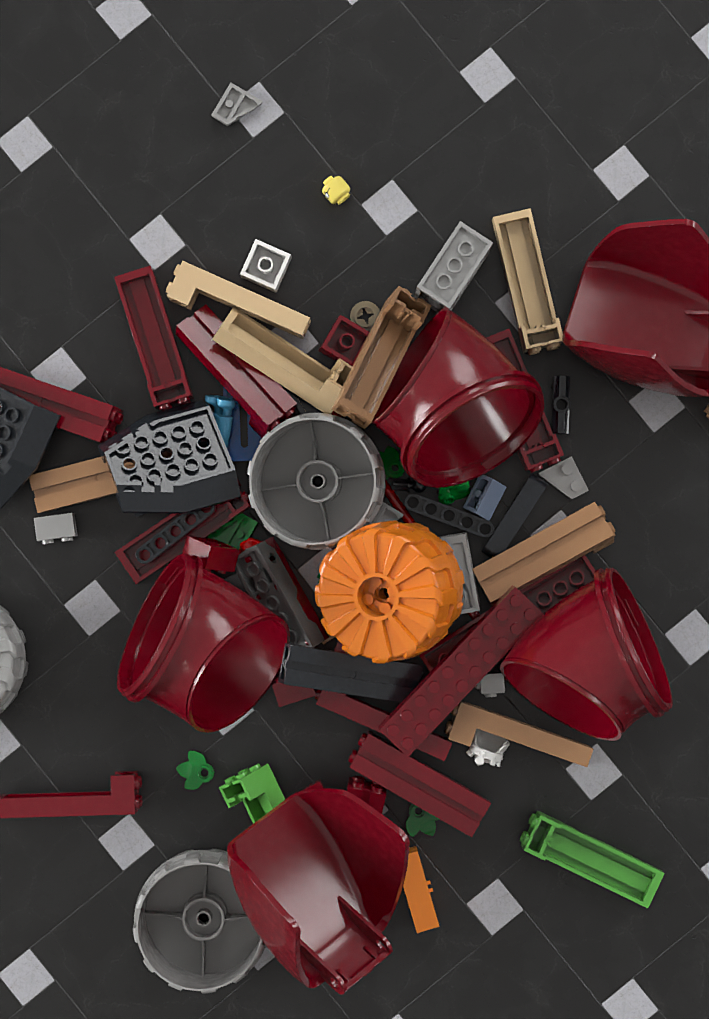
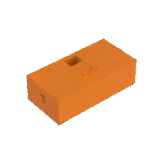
(419, 894)

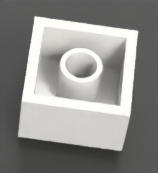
(265, 265)

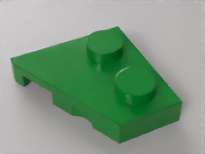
(236, 531)

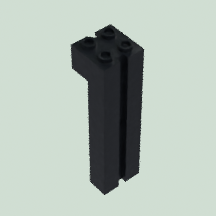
(347, 673)

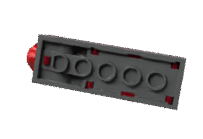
(274, 585)

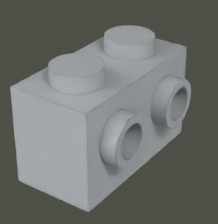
(55, 527)
(491, 684)

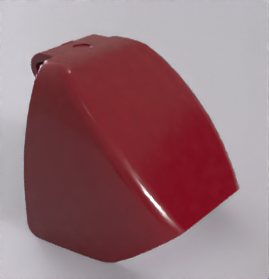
(646, 307)
(321, 884)

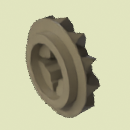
(357, 311)

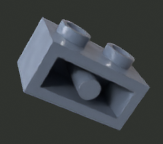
(484, 497)

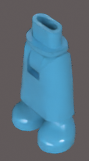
(222, 413)

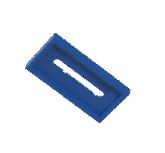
(234, 448)

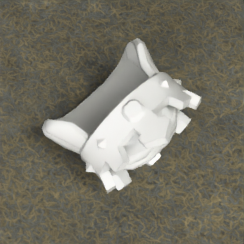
(487, 748)

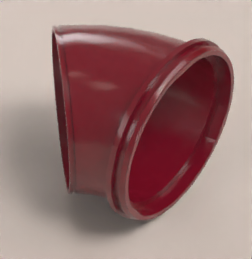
(457, 404)
(201, 647)
(592, 661)

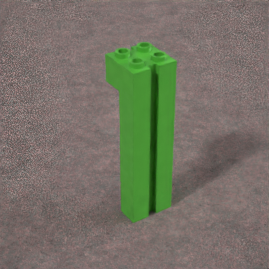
(255, 788)
(591, 858)

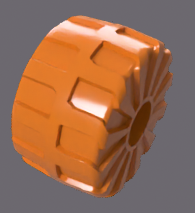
(420, 582)

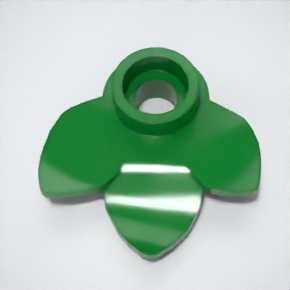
(391, 458)
(449, 494)
(192, 770)
(424, 822)

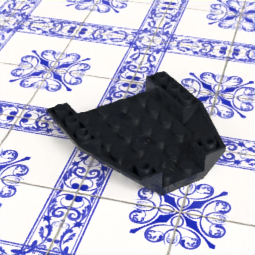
(23, 440)
(177, 484)

